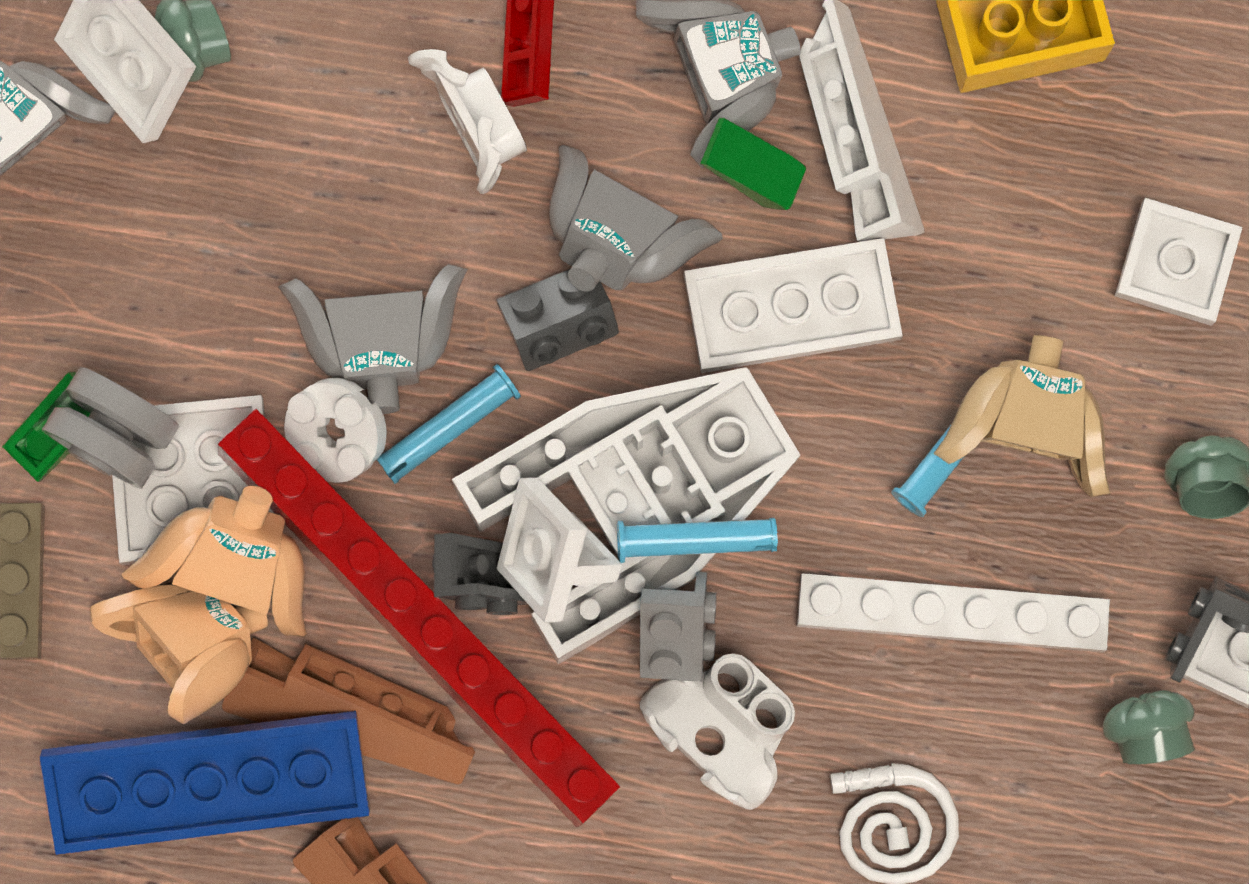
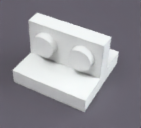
(550, 551)

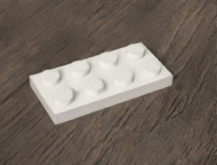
(792, 305)

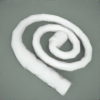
(897, 835)

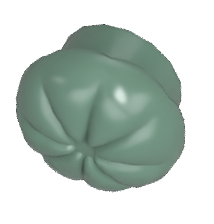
(196, 31)
(1210, 476)
(1151, 727)

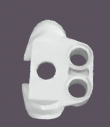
(476, 114)
(745, 766)

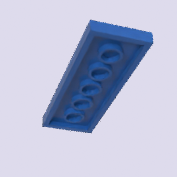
(205, 782)

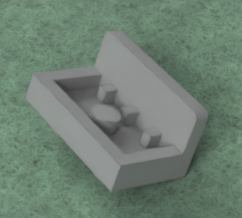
(675, 632)

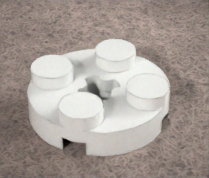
(352, 411)

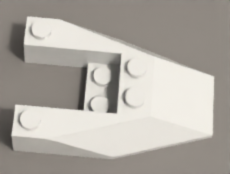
(643, 459)

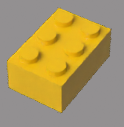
(1022, 38)

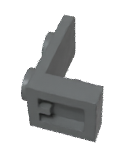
(1221, 598)

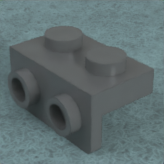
(556, 319)
(469, 576)

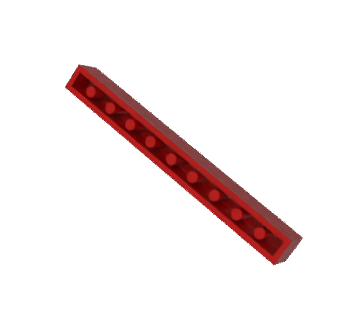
(418, 619)

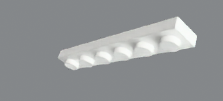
(953, 613)

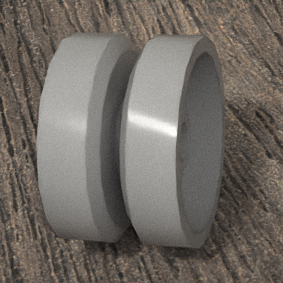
(113, 423)

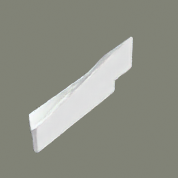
(857, 130)

